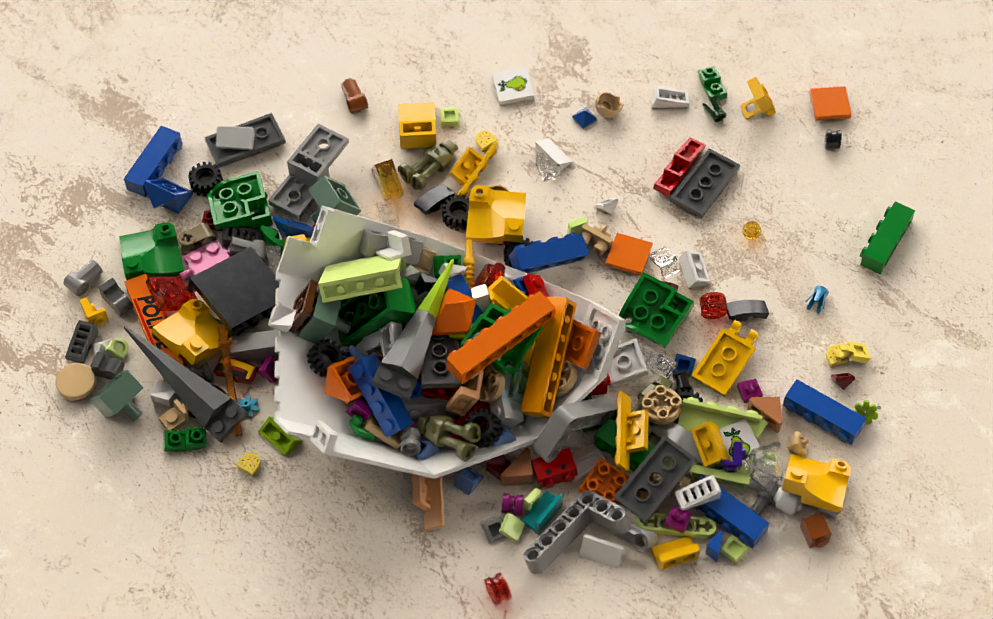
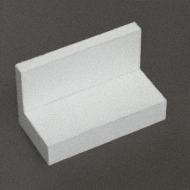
(398, 248)

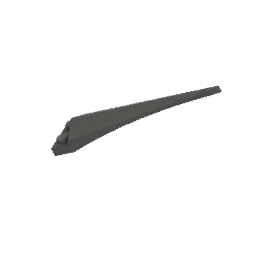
(208, 404)

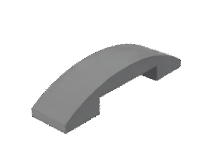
(679, 436)

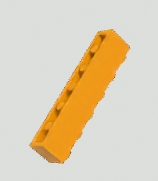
(548, 360)

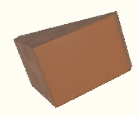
(770, 410)
(519, 471)

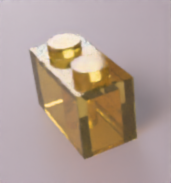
(388, 180)

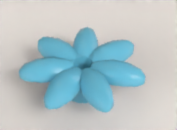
(248, 405)

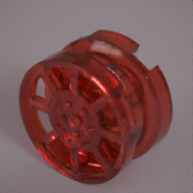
(713, 304)
(497, 588)

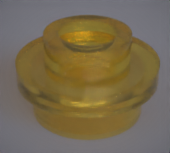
(754, 226)

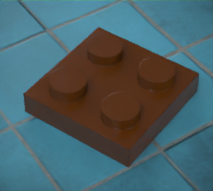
(304, 305)

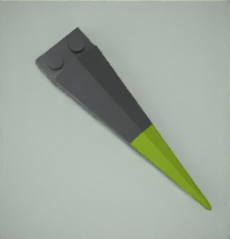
(404, 360)

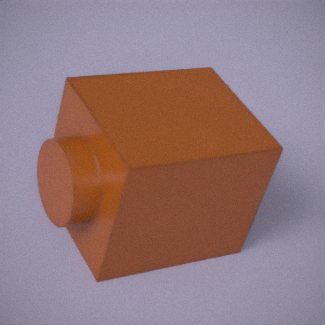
(815, 530)

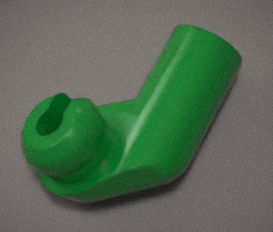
(355, 424)

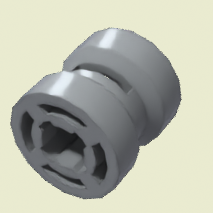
(410, 441)

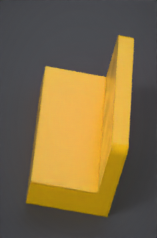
(505, 294)
(710, 443)
(675, 552)

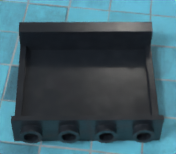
(238, 290)

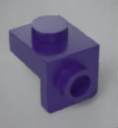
(738, 455)

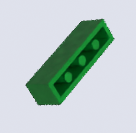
(887, 237)

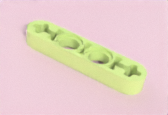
(701, 534)

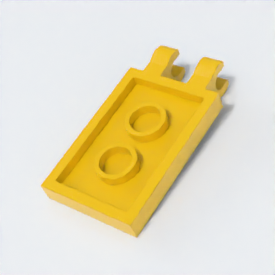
(725, 359)

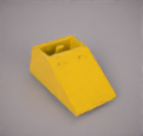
(417, 125)

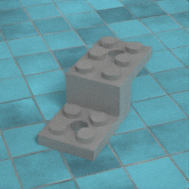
(306, 168)

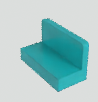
(543, 512)

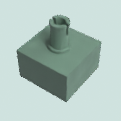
(333, 195)
(323, 321)
(118, 396)

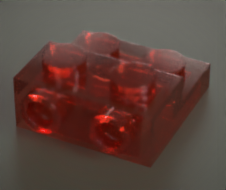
(169, 292)

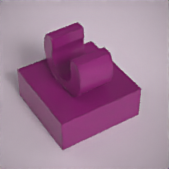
(268, 369)
(749, 389)
(359, 408)
(678, 519)

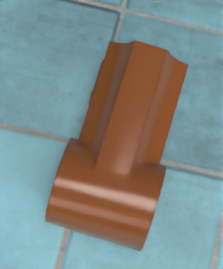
(355, 99)

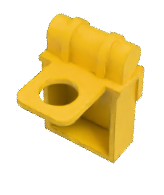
(761, 99)

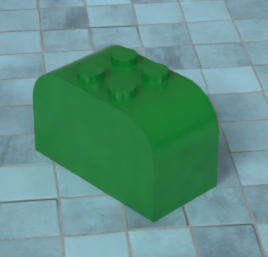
(376, 310)

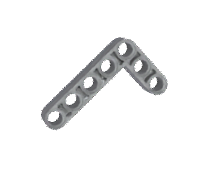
(571, 418)
(570, 525)

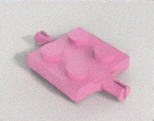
(204, 258)

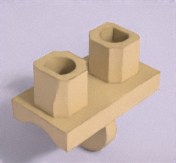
(598, 237)

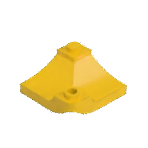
(495, 215)
(190, 332)
(817, 482)

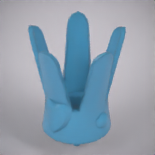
(819, 295)

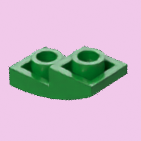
(712, 83)
(271, 237)
(184, 440)

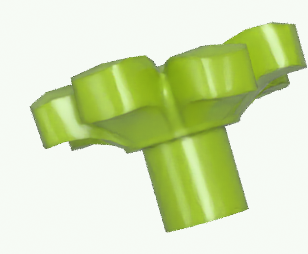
(867, 411)

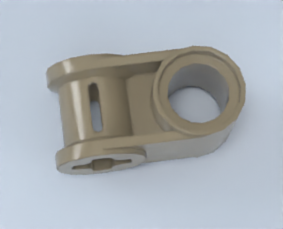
(196, 238)

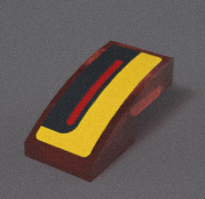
(242, 371)

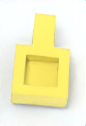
(856, 352)

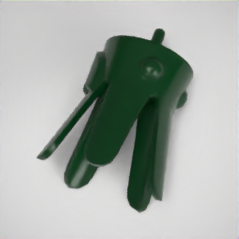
(718, 113)

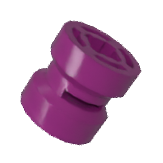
(507, 504)

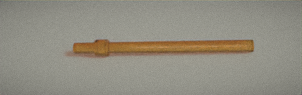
(224, 344)

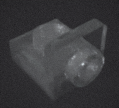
(545, 169)
(666, 261)

